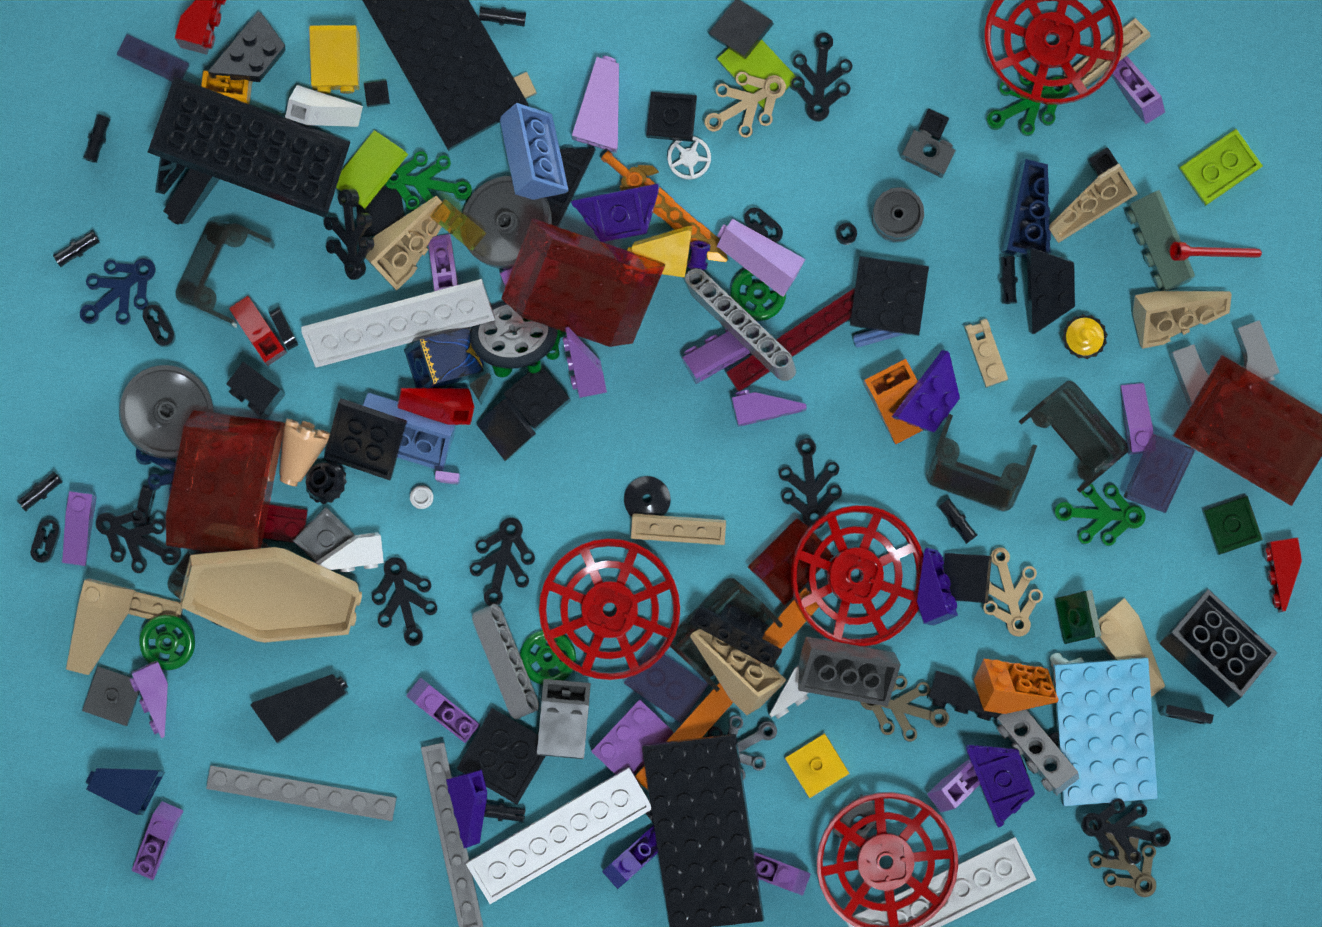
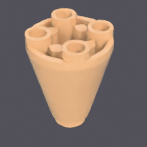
(300, 450)

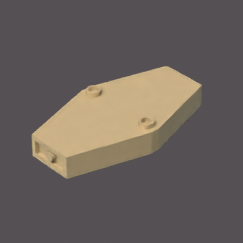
(270, 594)

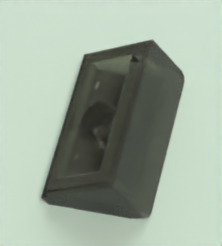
(481, 387)

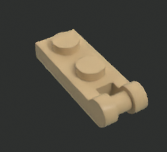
(986, 354)

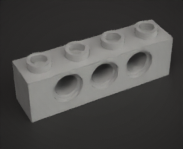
(1052, 781)

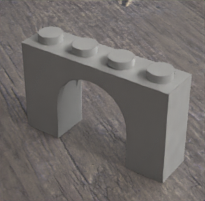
(1256, 354)

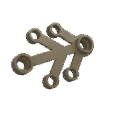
(899, 707)
(1138, 877)

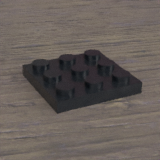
(889, 296)
(365, 439)
(504, 754)

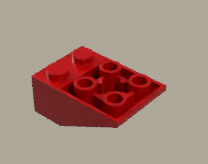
(198, 24)

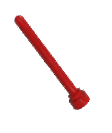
(1181, 251)

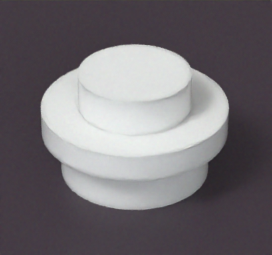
(421, 497)

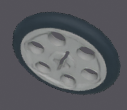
(508, 357)

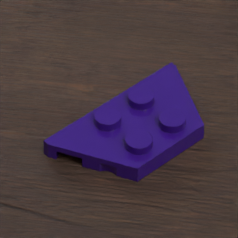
(619, 212)
(931, 396)
(1001, 779)

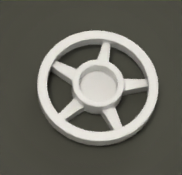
(689, 158)

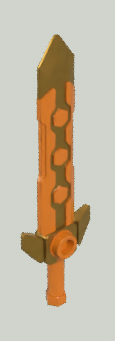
(666, 206)

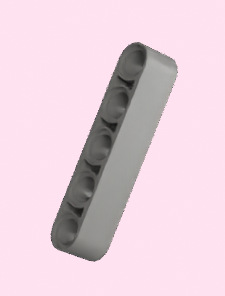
(505, 661)

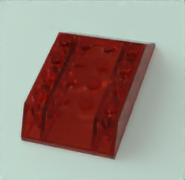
(581, 285)
(1254, 430)
(222, 482)

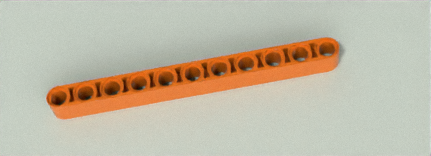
(718, 702)

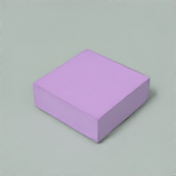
(447, 477)

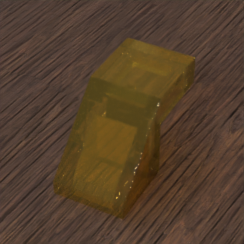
(458, 225)

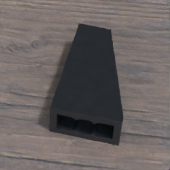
(189, 196)
(296, 707)

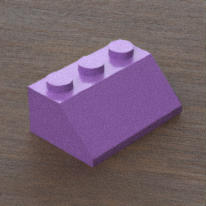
(713, 356)
(624, 742)

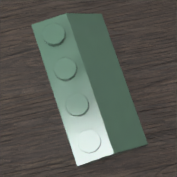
(1156, 235)

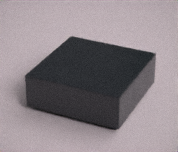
(376, 93)
(934, 123)
(1102, 161)

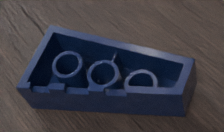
(1028, 211)

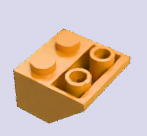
(235, 89)

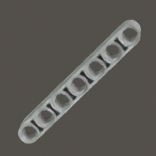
(731, 314)

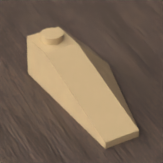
(1099, 198)
(403, 244)
(1168, 313)
(98, 617)
(1126, 639)
(741, 676)

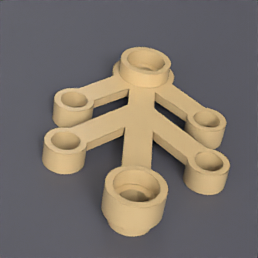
(748, 102)
(1012, 596)

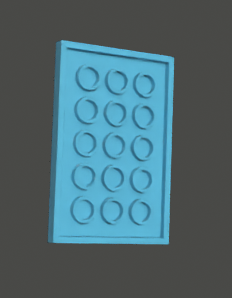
(1106, 730)

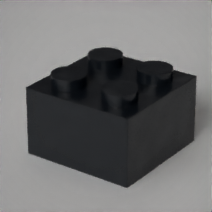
(256, 389)
(537, 397)

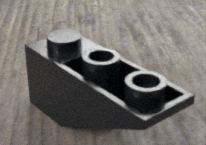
(955, 692)

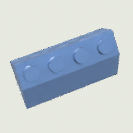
(533, 152)
(424, 439)

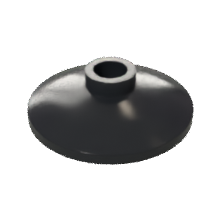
(647, 486)

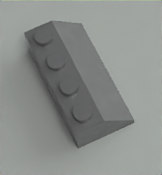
(847, 671)

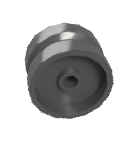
(894, 228)

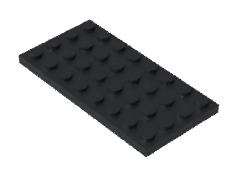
(448, 64)
(249, 147)
(703, 832)

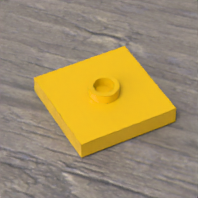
(817, 765)

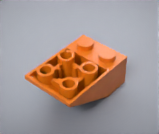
(887, 393)
(1013, 686)

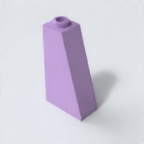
(599, 110)
(760, 256)

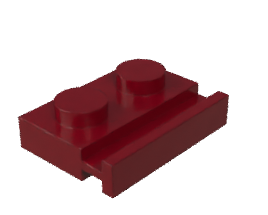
(284, 523)

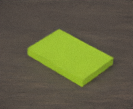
(759, 64)
(371, 167)
(1220, 167)

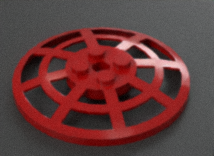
(1054, 55)
(871, 575)
(598, 597)
(902, 861)

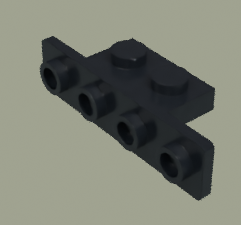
(738, 631)

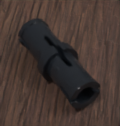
(502, 16)
(96, 138)
(76, 248)
(1008, 280)
(39, 491)
(957, 521)
(504, 812)

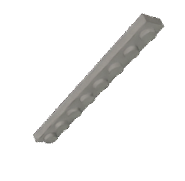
(301, 793)
(454, 853)

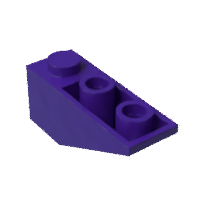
(934, 594)
(469, 803)
(632, 859)

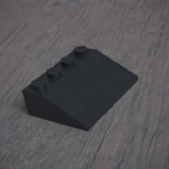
(1218, 648)

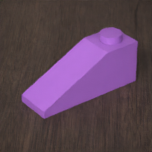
(1138, 91)
(442, 262)
(758, 407)
(1136, 417)
(78, 527)
(954, 787)

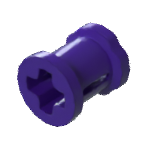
(698, 255)

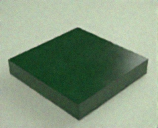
(1232, 525)
(1078, 617)

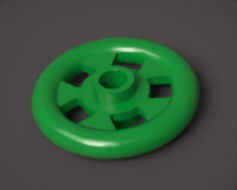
(760, 312)
(171, 622)
(528, 659)

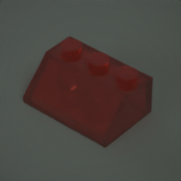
(775, 562)

